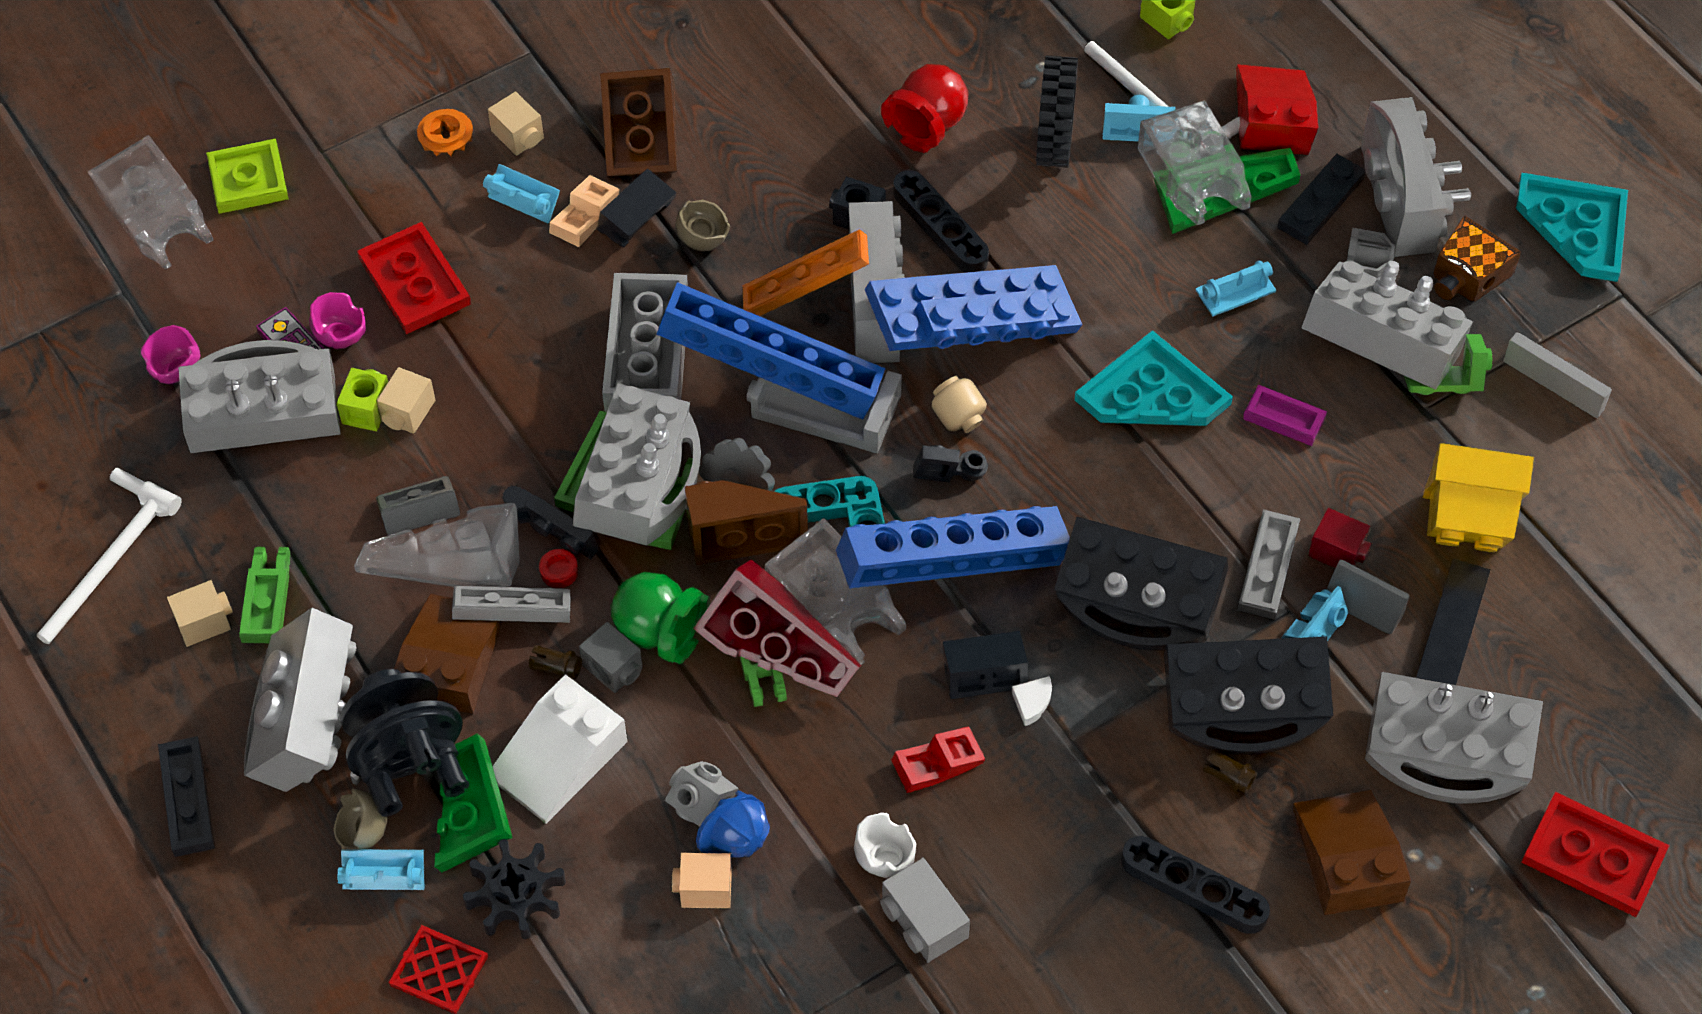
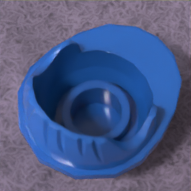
(734, 827)

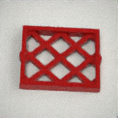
(425, 995)

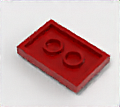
(414, 277)
(1595, 854)

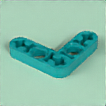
(853, 508)

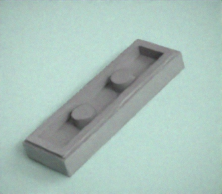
(1557, 375)
(1268, 564)
(511, 604)

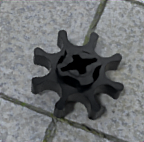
(500, 898)

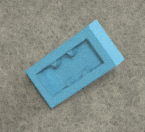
(1124, 120)

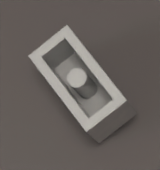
(924, 910)

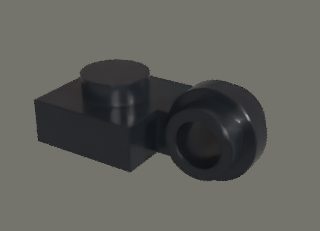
(941, 464)

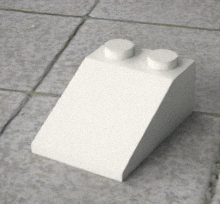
(559, 748)

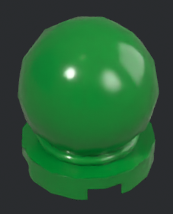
(658, 614)

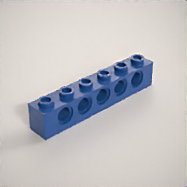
(770, 351)
(952, 546)

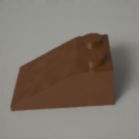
(639, 122)
(741, 520)
(449, 652)
(1352, 852)

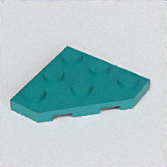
(1578, 220)
(1153, 387)

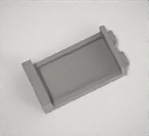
(795, 411)

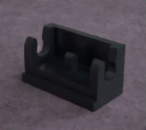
(634, 207)
(985, 664)

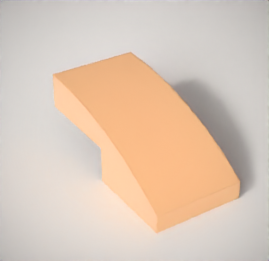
(582, 214)

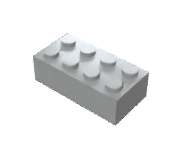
(885, 262)
(633, 349)

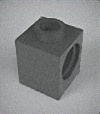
(611, 657)

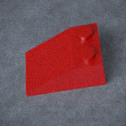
(1275, 109)

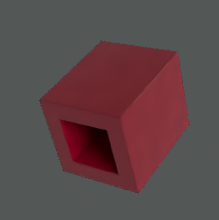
(1340, 538)

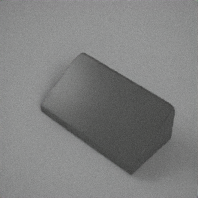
(418, 505)
(1369, 597)

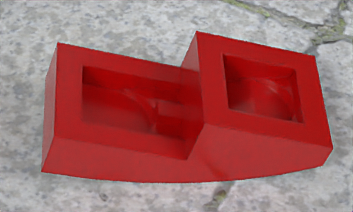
(940, 760)

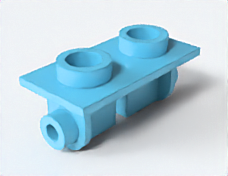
(522, 193)
(1237, 288)
(1325, 614)
(381, 869)

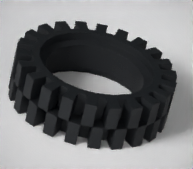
(1056, 111)

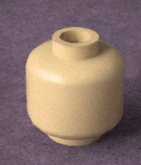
(959, 404)

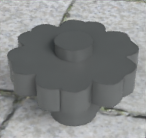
(737, 464)

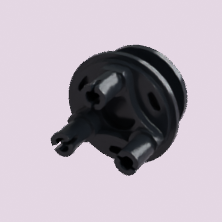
(401, 732)

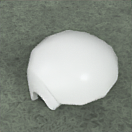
(883, 845)

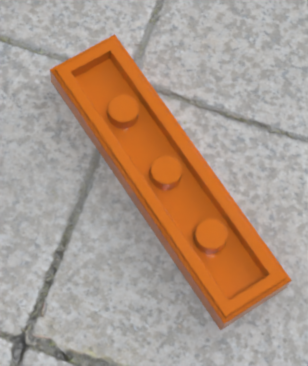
(806, 274)

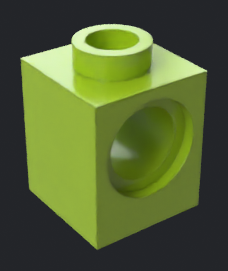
(1168, 15)
(353, 405)

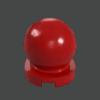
(926, 106)

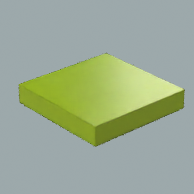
(247, 176)

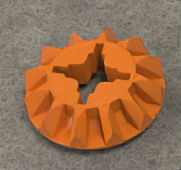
(455, 122)

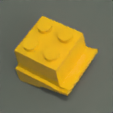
(1476, 496)

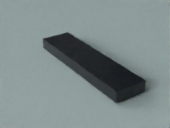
(1453, 622)

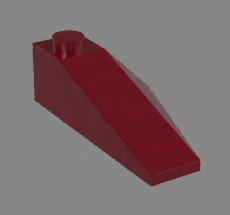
(770, 627)

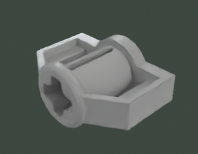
(1370, 250)

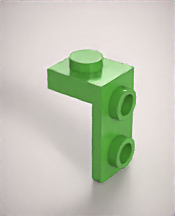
(1462, 378)

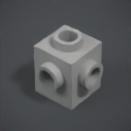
(698, 790)

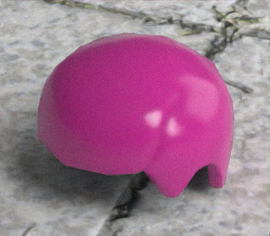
(336, 320)
(168, 350)

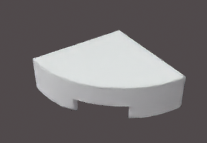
(1032, 698)

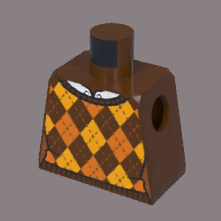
(1473, 262)

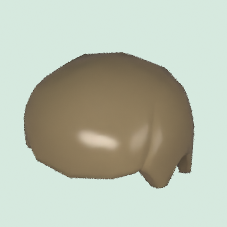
(702, 225)
(358, 821)

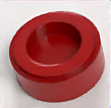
(558, 568)

